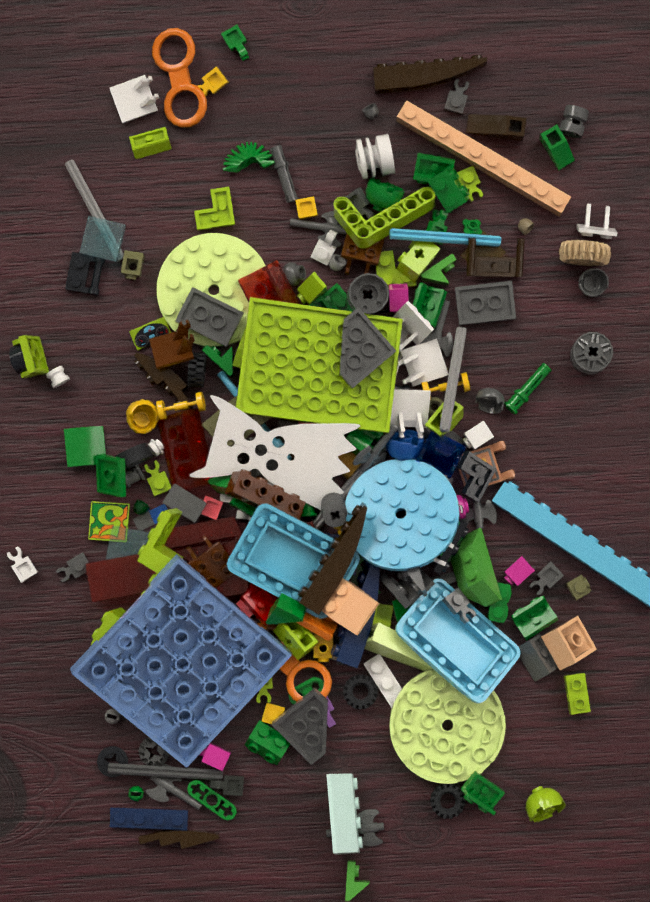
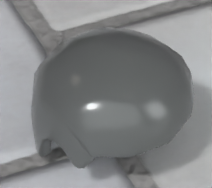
(593, 282)
(490, 400)

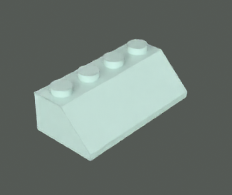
(344, 814)

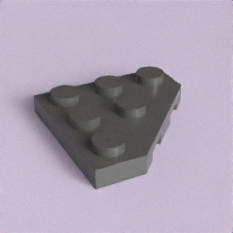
(361, 348)
(306, 725)

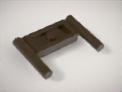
(495, 265)

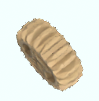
(584, 253)

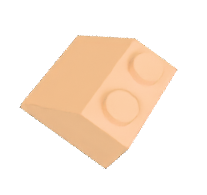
(350, 606)
(569, 643)

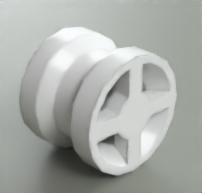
(57, 376)

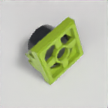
(24, 357)

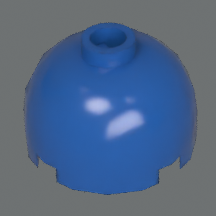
(405, 448)

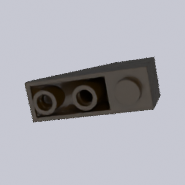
(497, 126)

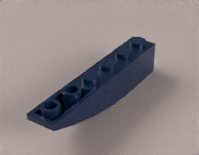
(350, 646)

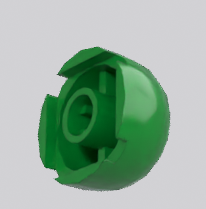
(383, 194)

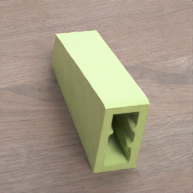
(387, 643)

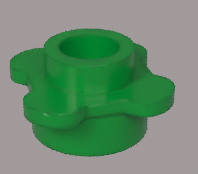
(472, 226)

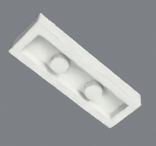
(383, 678)

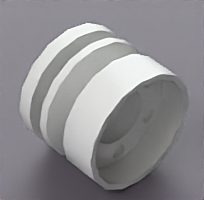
(375, 156)

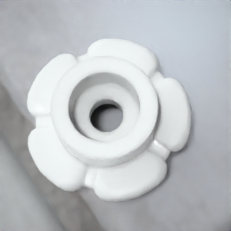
(156, 447)

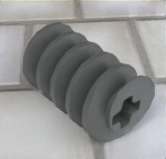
(333, 509)

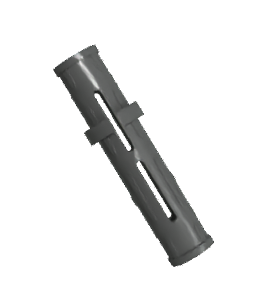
(281, 166)

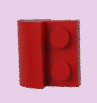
(258, 602)

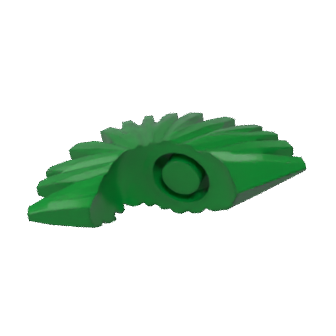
(246, 157)

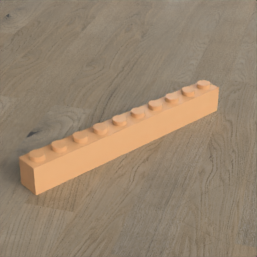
(483, 158)

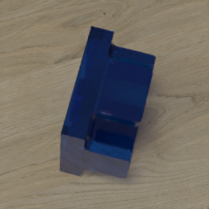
(441, 453)

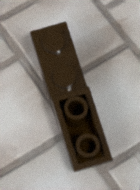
(173, 382)

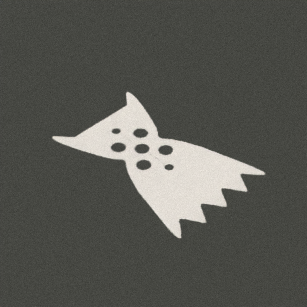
(313, 445)

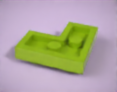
(221, 213)
(388, 273)

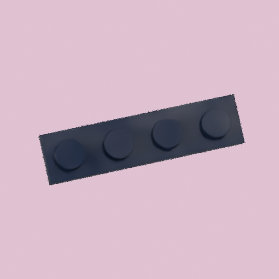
(149, 818)

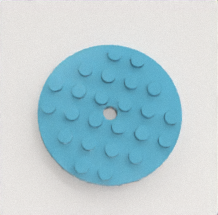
(429, 518)

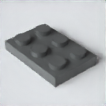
(485, 303)
(210, 316)

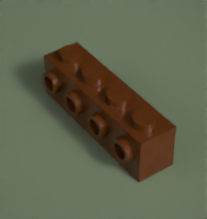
(257, 492)

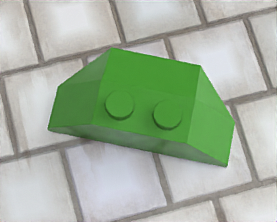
(475, 571)

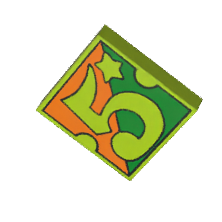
(105, 515)

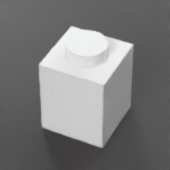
(477, 436)

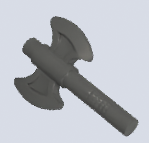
(332, 224)
(446, 342)
(373, 457)
(478, 513)
(164, 785)
(368, 828)

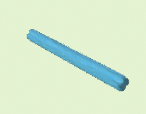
(443, 237)

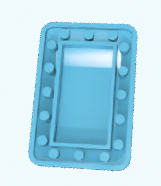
(280, 553)
(466, 655)

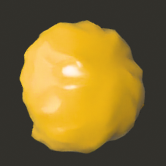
(142, 416)

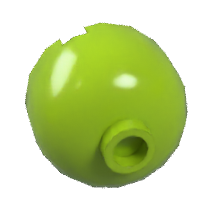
(543, 803)

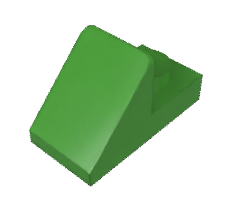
(435, 273)
(353, 886)

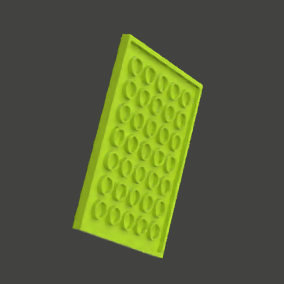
(295, 364)

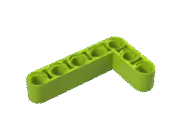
(384, 218)

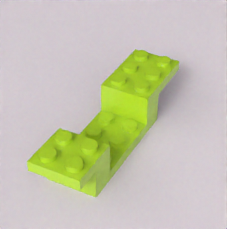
(152, 555)

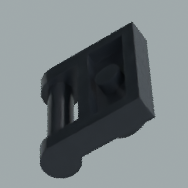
(79, 272)

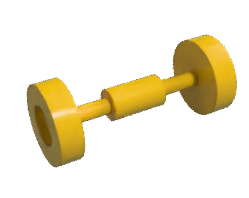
(442, 387)
(200, 402)

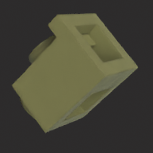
(132, 258)
(578, 587)

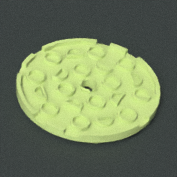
(206, 262)
(439, 753)

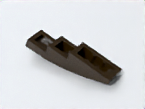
(186, 837)

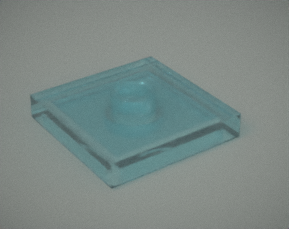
(102, 238)
(125, 542)

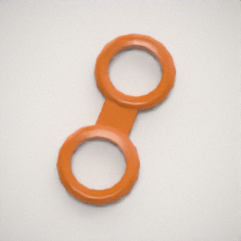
(179, 77)
(293, 666)

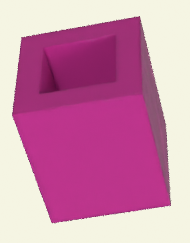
(397, 296)
(518, 571)
(215, 756)

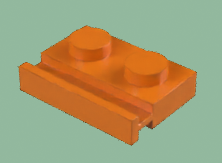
(322, 627)

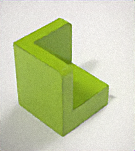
(383, 615)

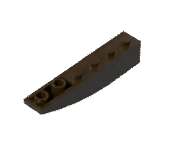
(422, 74)
(333, 564)

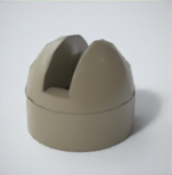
(525, 226)

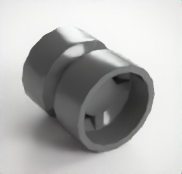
(576, 115)

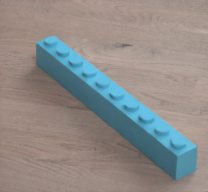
(573, 541)

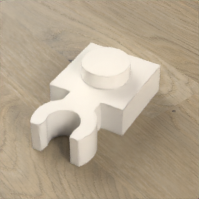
(23, 566)

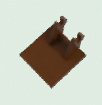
(370, 254)
(173, 347)
(212, 563)

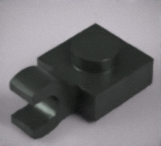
(231, 785)

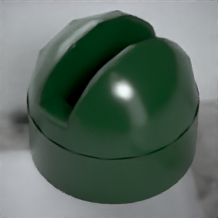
(140, 507)

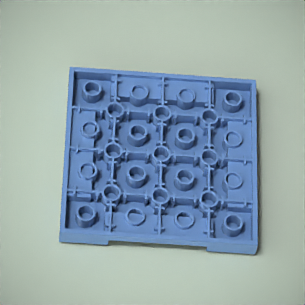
(181, 661)

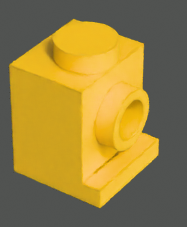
(323, 656)

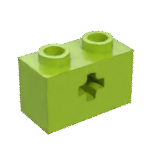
(414, 267)
(296, 638)
(577, 693)

